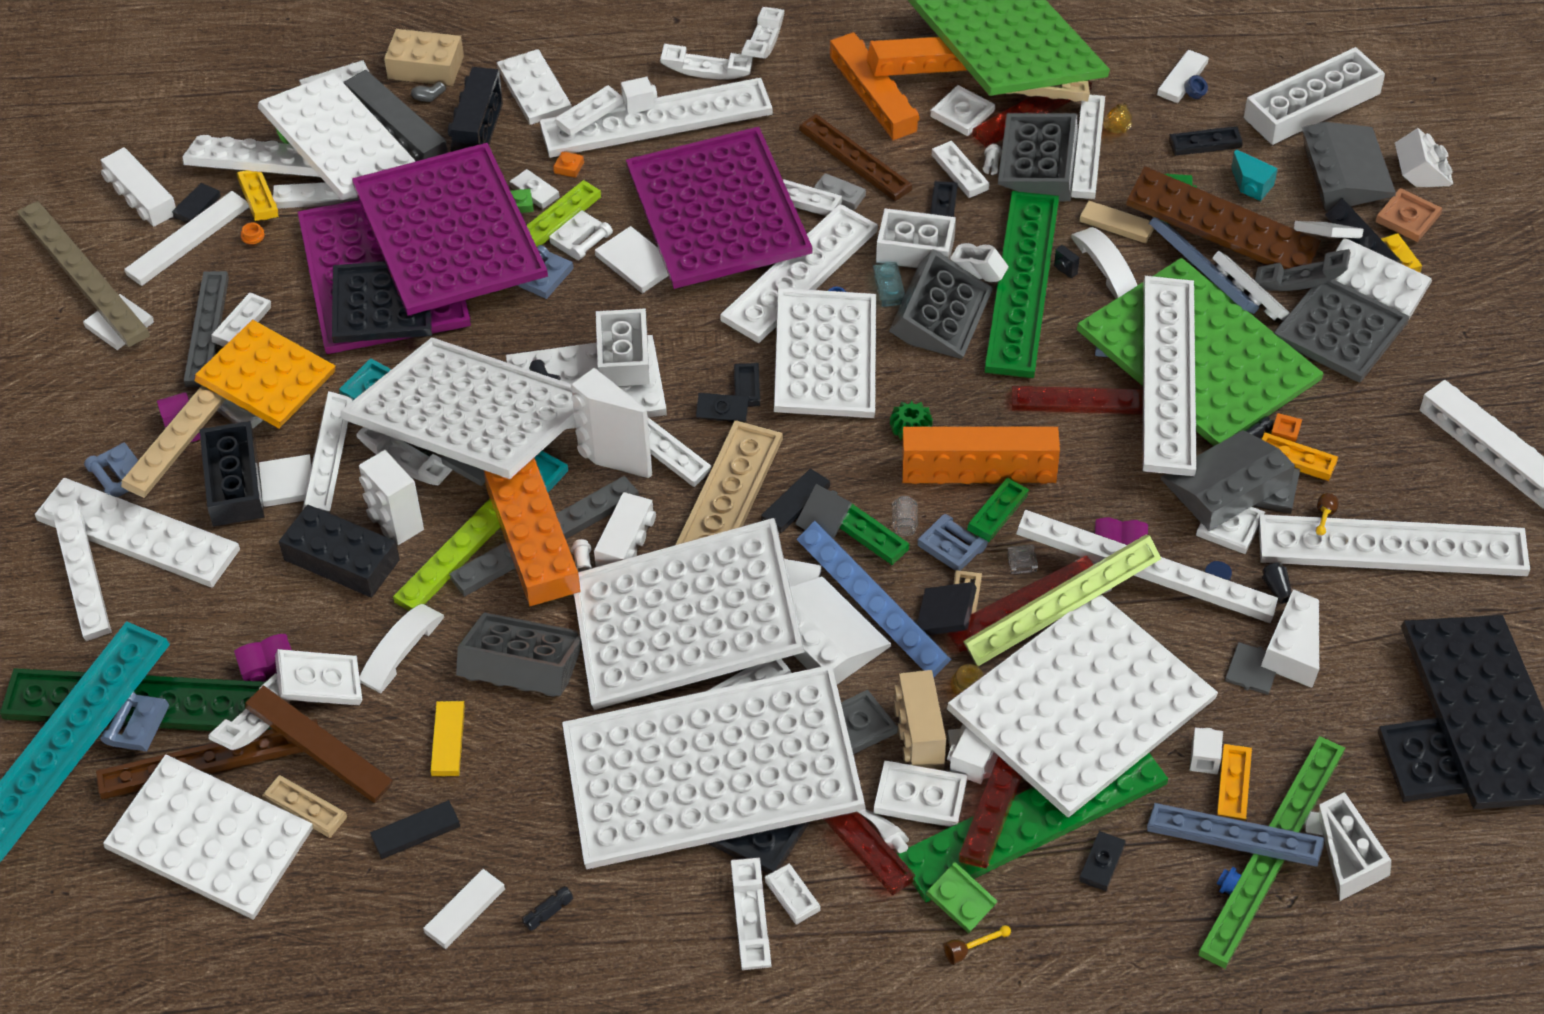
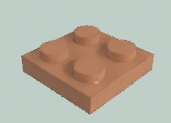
(1408, 215)

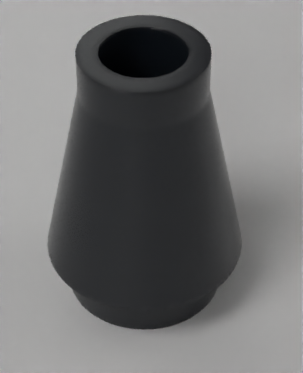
(1278, 581)

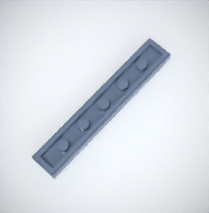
(1204, 265)
(1235, 834)

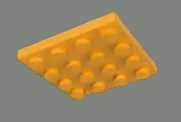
(265, 373)

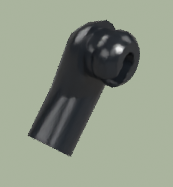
(538, 367)

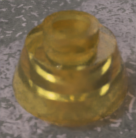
(1118, 119)
(965, 677)

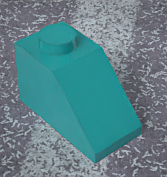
(1253, 175)

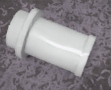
(993, 155)
(581, 551)

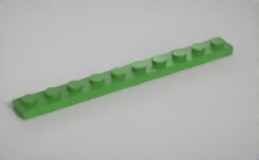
(1262, 869)

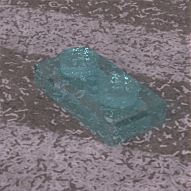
(889, 284)

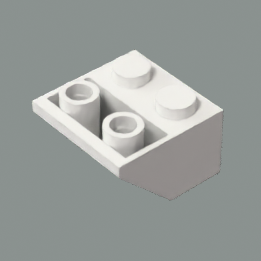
(1423, 160)

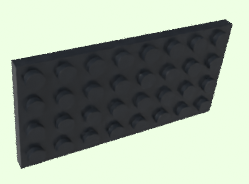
(1483, 706)

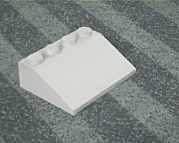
(610, 425)
(833, 630)

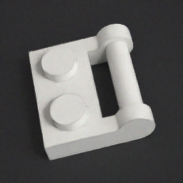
(577, 230)

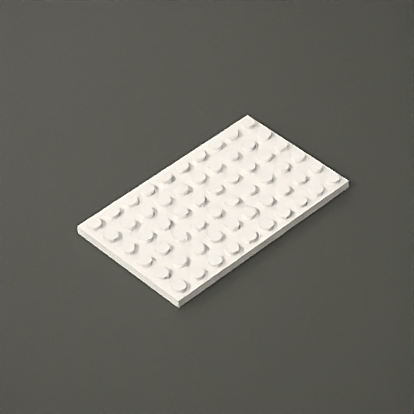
(711, 766)

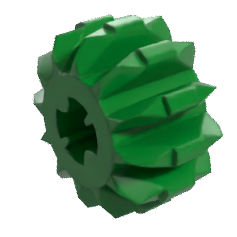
(909, 416)

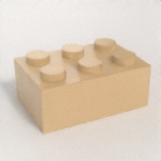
(424, 57)
(920, 720)

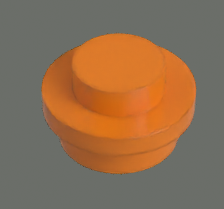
(252, 233)

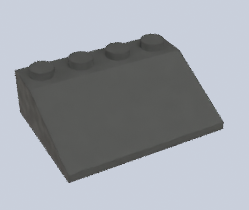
(1039, 153)
(1346, 163)
(941, 307)
(1232, 478)
(519, 654)

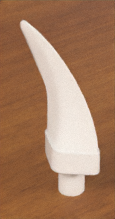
(890, 833)

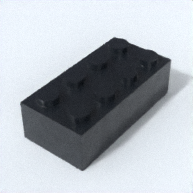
(477, 109)
(231, 473)
(339, 550)

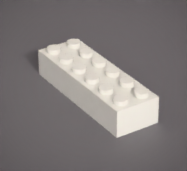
(1313, 95)

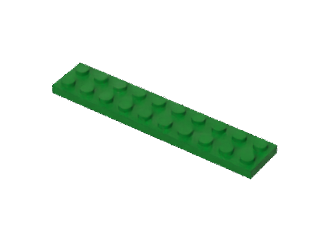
(1024, 285)
(1028, 826)

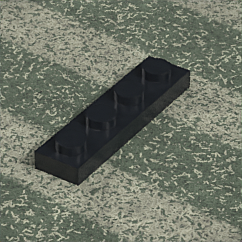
(1345, 215)

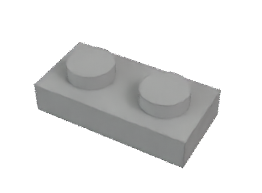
(851, 194)

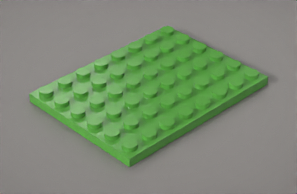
(1012, 43)
(1238, 360)

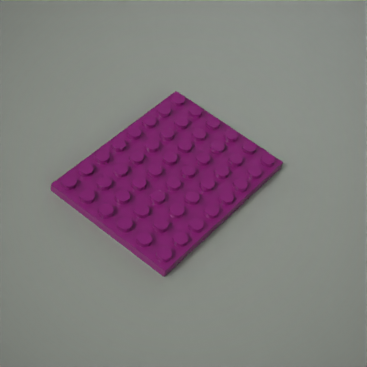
(718, 207)
(448, 228)
(343, 236)

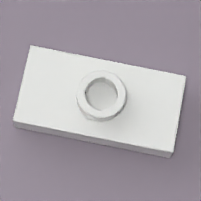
(541, 192)
(792, 893)

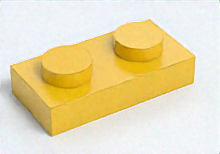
(1400, 248)

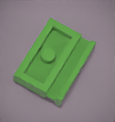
(961, 897)

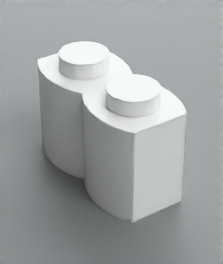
(980, 261)

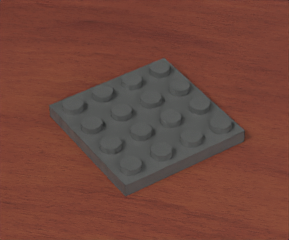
(1342, 328)

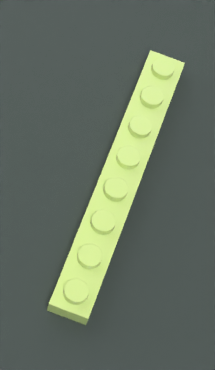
(1062, 600)

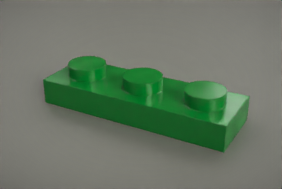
(998, 509)
(874, 535)

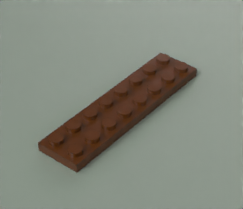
(1221, 221)

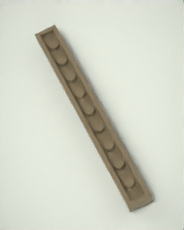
(83, 274)

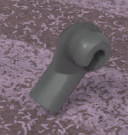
(427, 94)

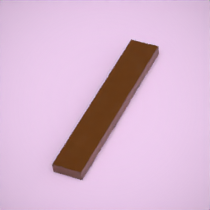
(855, 157)
(319, 744)

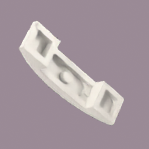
(765, 33)
(704, 66)
(1107, 258)
(410, 459)
(397, 644)
(244, 727)
(750, 914)

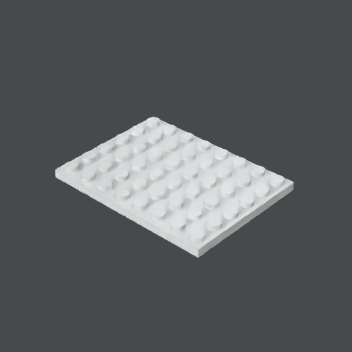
(466, 407)
(686, 614)
(1082, 703)

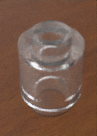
(904, 516)

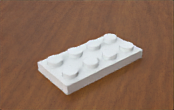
(534, 86)
(1383, 278)

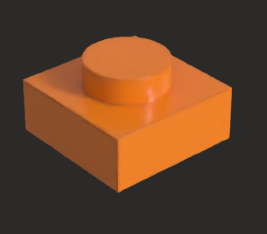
(568, 164)
(1286, 427)

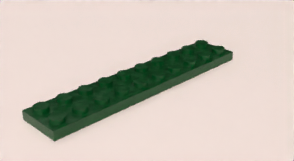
(191, 701)

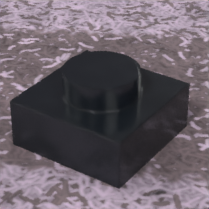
(1066, 261)

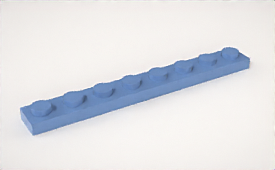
(873, 599)

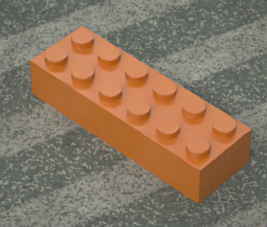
(980, 454)
(533, 535)

